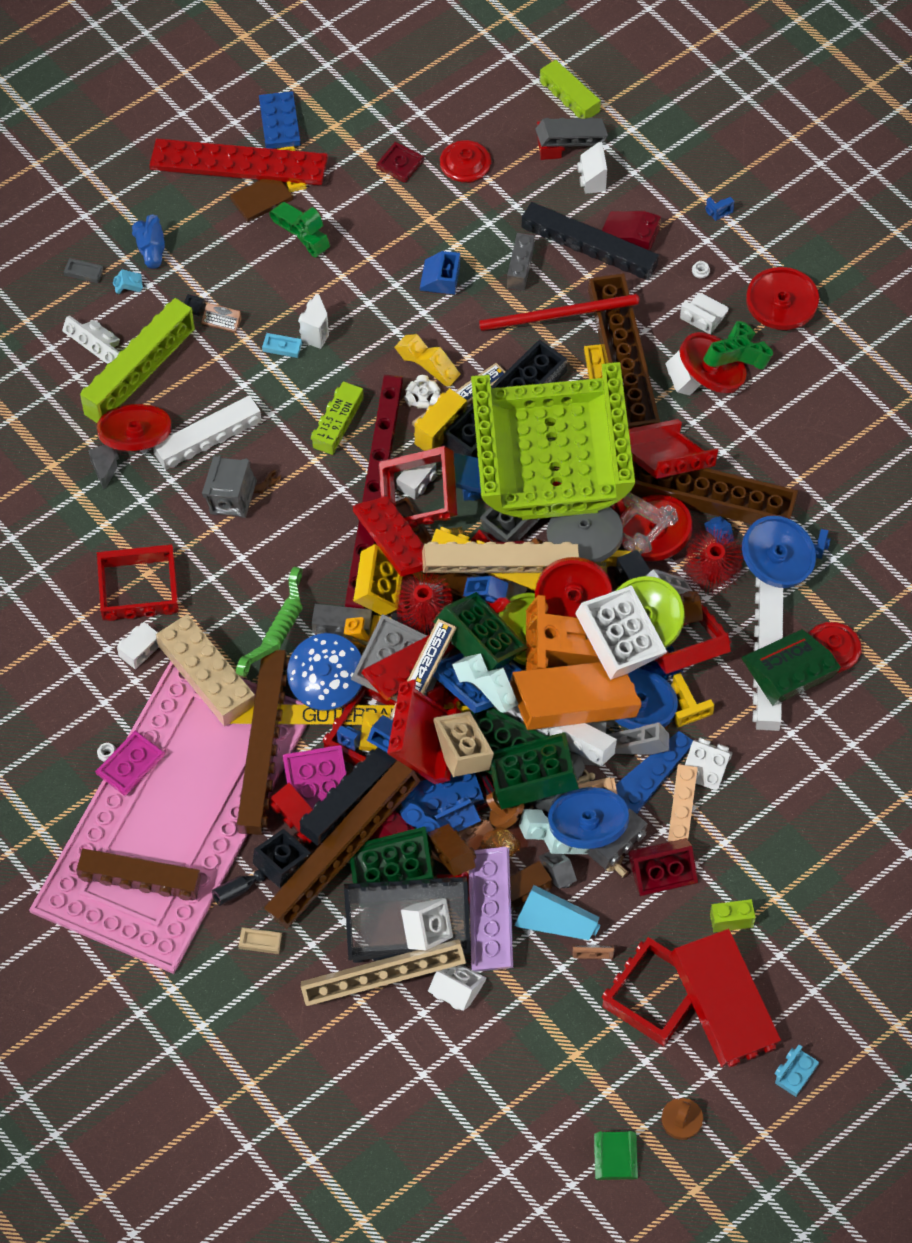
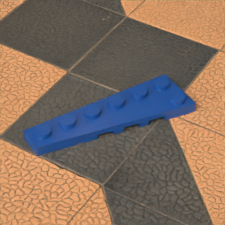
(649, 775)

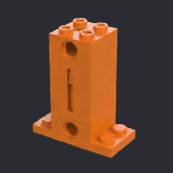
(555, 639)

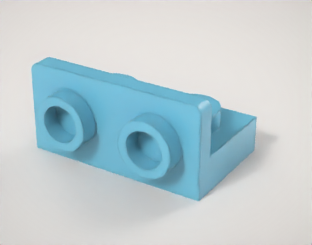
(795, 1071)

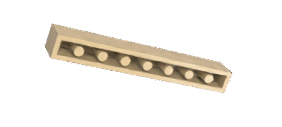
(493, 557)
(382, 972)

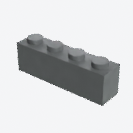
(571, 132)

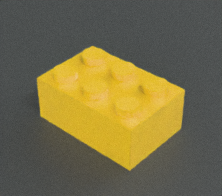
(438, 417)
(377, 582)

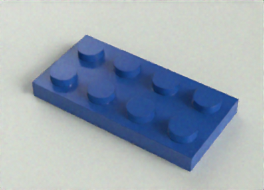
(279, 120)
(436, 796)

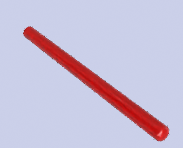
(559, 312)

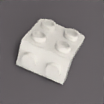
(703, 312)
(710, 762)

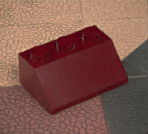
(663, 866)

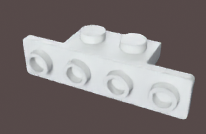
(93, 337)

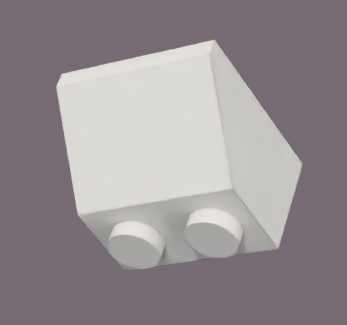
(593, 169)
(427, 924)
(457, 986)

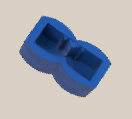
(414, 816)

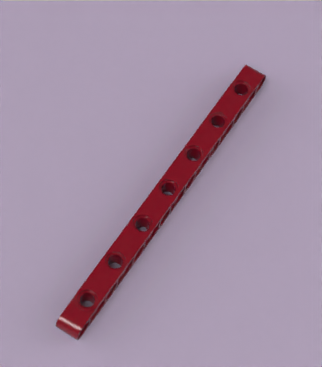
(380, 449)

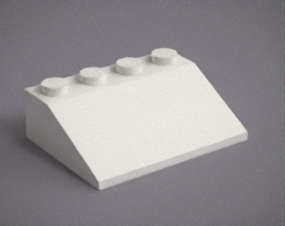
(620, 631)

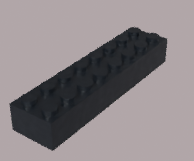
(537, 366)

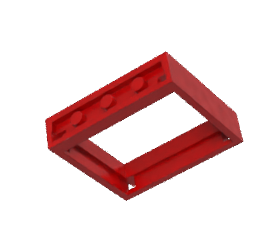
(444, 454)
(133, 557)
(699, 652)
(329, 739)
(630, 1017)

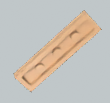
(682, 802)

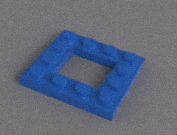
(465, 691)

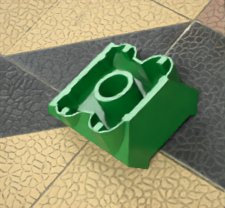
(615, 1155)

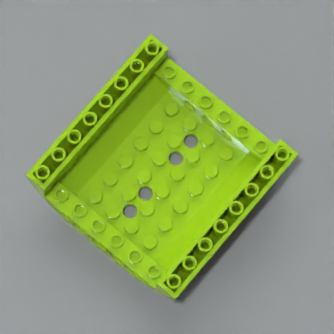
(589, 445)

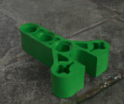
(302, 225)
(739, 348)

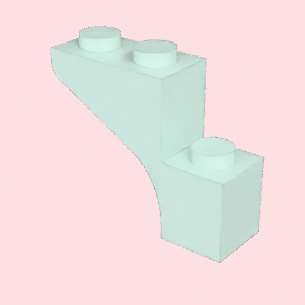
(492, 683)
(536, 826)

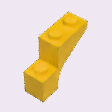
(431, 359)

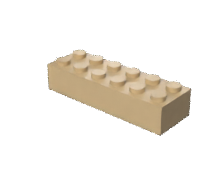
(205, 669)

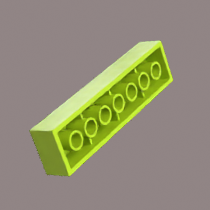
(138, 360)

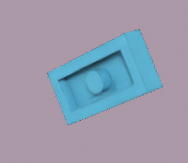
(282, 345)

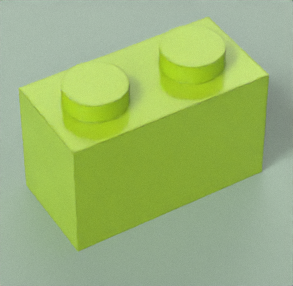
(732, 915)

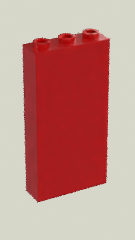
(725, 998)

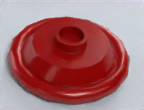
(465, 161)
(840, 641)

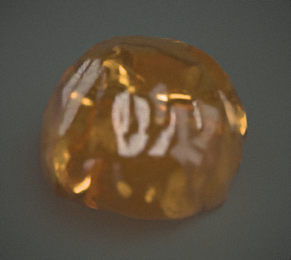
(499, 838)

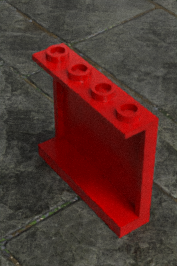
(666, 451)
(415, 736)

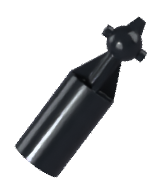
(235, 887)

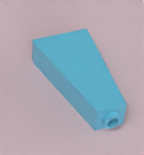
(556, 916)

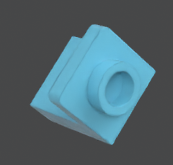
(128, 280)

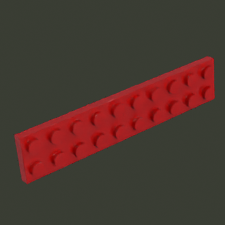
(238, 161)

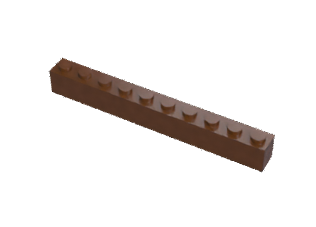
(262, 744)
(342, 844)

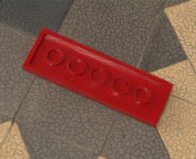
(391, 534)

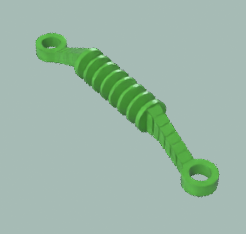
(279, 628)

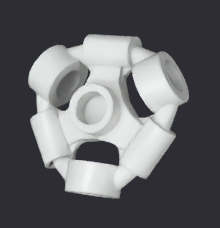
(422, 388)

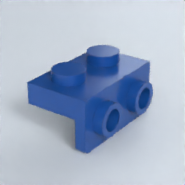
(459, 816)

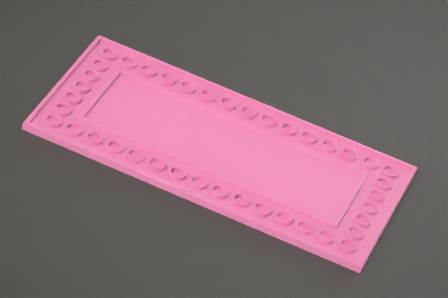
(173, 816)

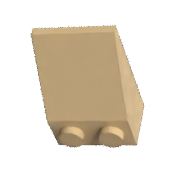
(463, 744)

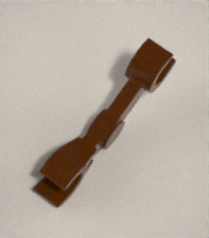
(269, 481)

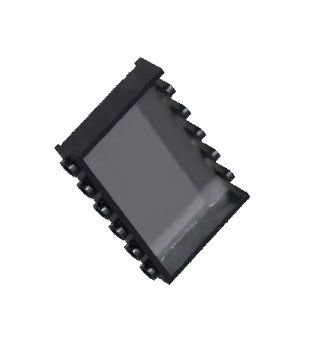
(376, 919)

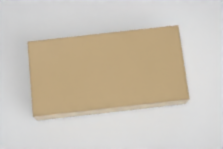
(260, 940)

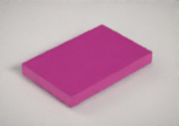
(130, 763)

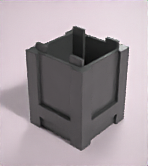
(229, 486)

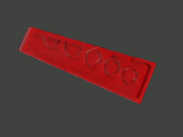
(396, 668)

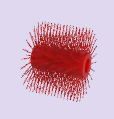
(713, 561)
(422, 602)

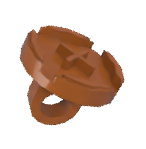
(505, 817)
(682, 1118)

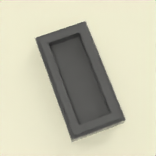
(83, 270)

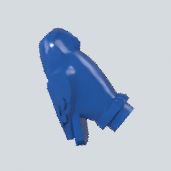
(150, 240)

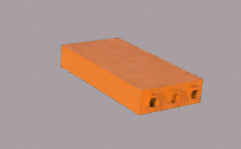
(573, 696)

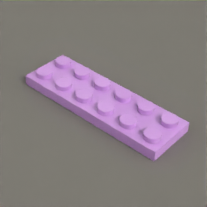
(490, 910)

